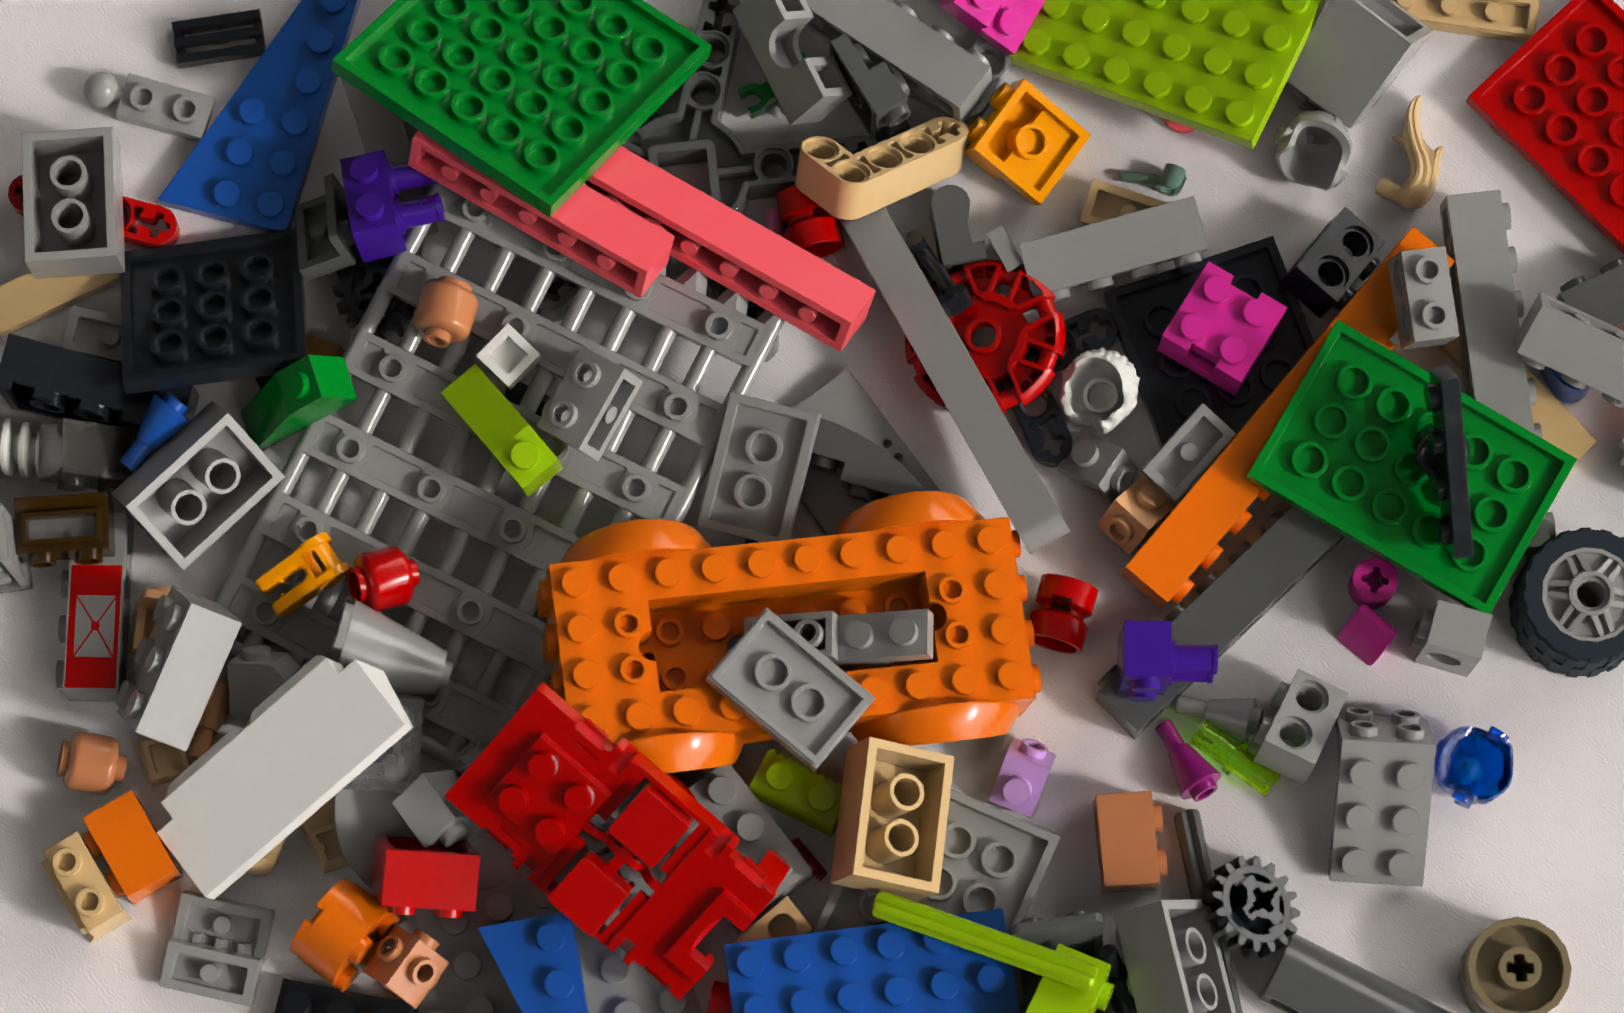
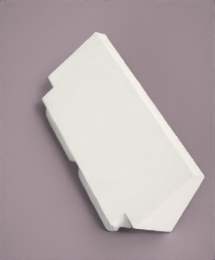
(279, 768)

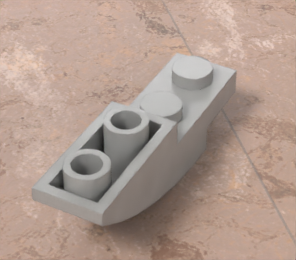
(866, 638)

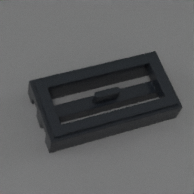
(213, 23)

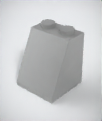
(1355, 56)

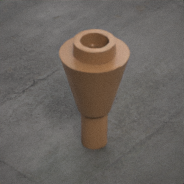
(211, 719)

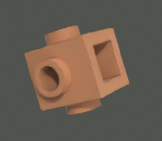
(406, 965)

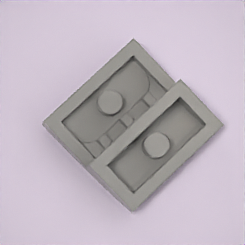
(217, 948)

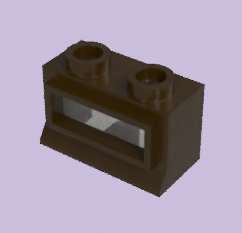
(64, 529)

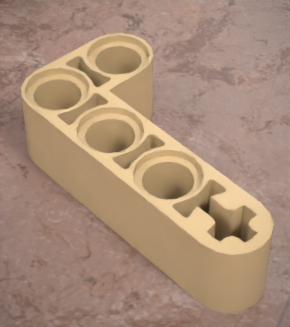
(882, 174)

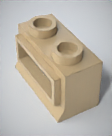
(83, 887)

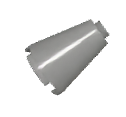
(405, 657)

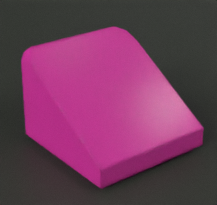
(1367, 635)

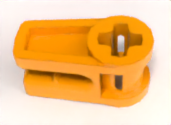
(317, 578)

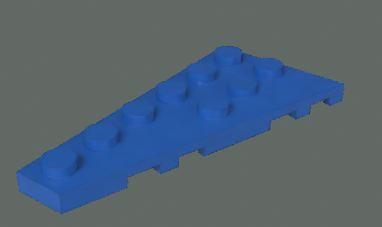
(264, 139)

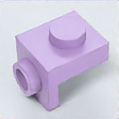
(1022, 776)

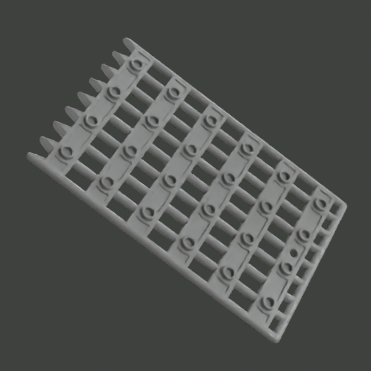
(474, 511)

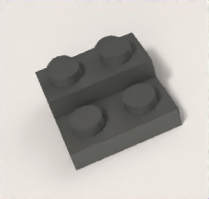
(877, 94)

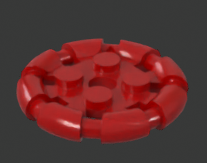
(1013, 333)

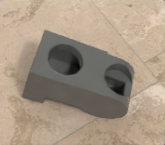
(951, 230)

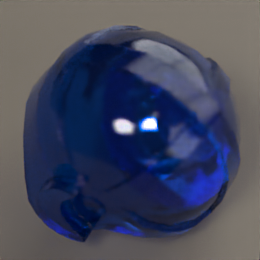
(1474, 764)

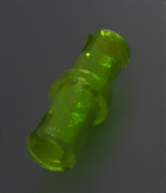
(1234, 758)

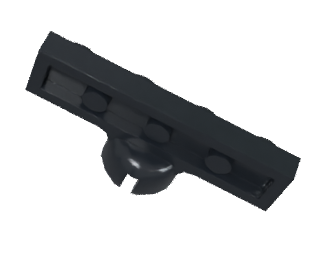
(1443, 457)

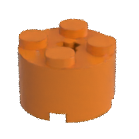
(342, 933)

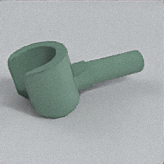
(1168, 183)

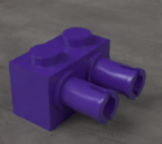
(374, 208)
(1152, 660)

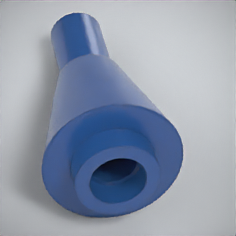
(160, 423)

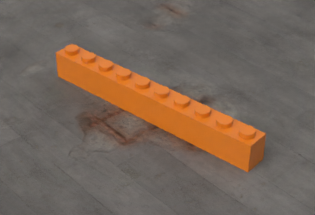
(1222, 492)

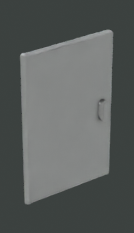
(850, 406)

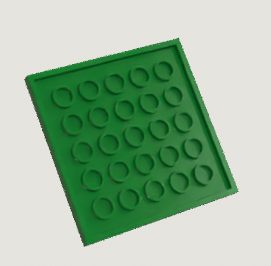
(524, 85)

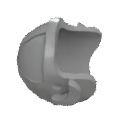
(1313, 149)

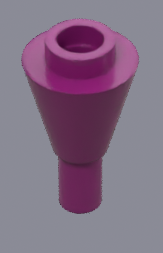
(1193, 773)

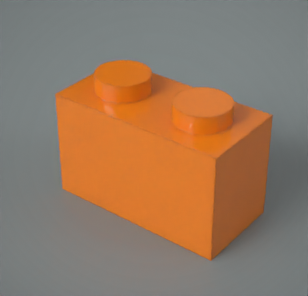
(131, 848)

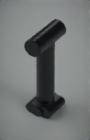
(953, 297)

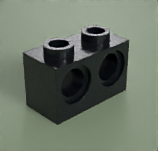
(1332, 262)

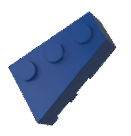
(539, 963)

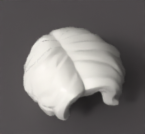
(1099, 389)

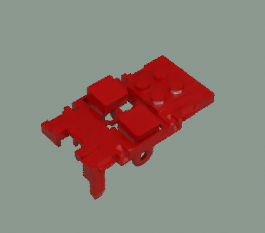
(545, 785)

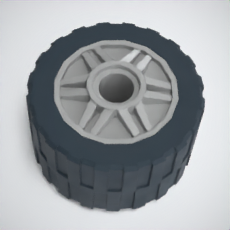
(1548, 610)

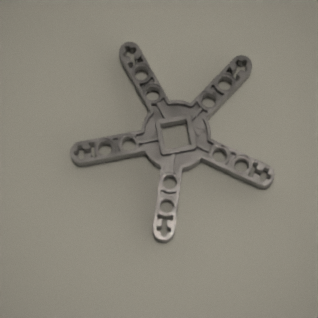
(700, 137)

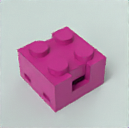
(1221, 329)

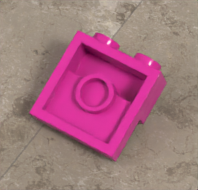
(997, 21)

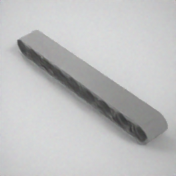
(957, 379)

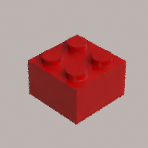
(424, 877)

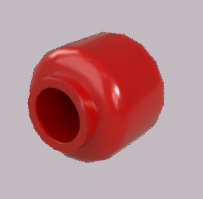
(383, 578)

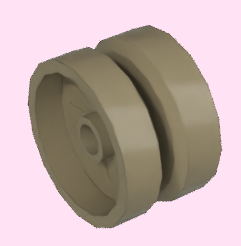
(1528, 948)

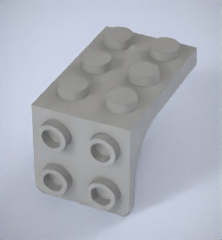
(1381, 797)

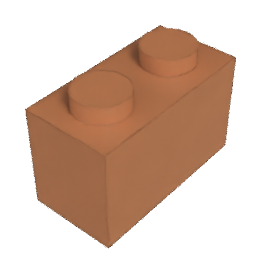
(1128, 843)

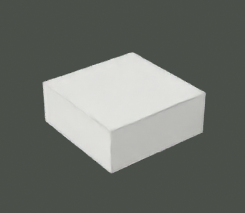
(509, 356)

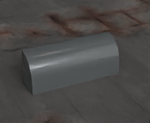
(1322, 982)

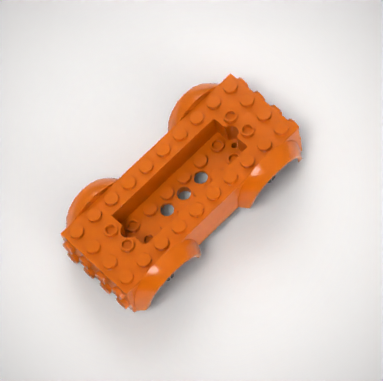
(651, 608)

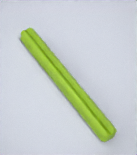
(985, 940)

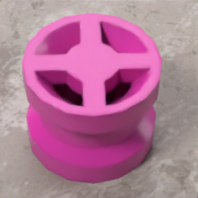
(1371, 591)

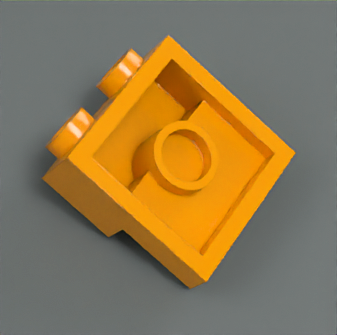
(1025, 140)

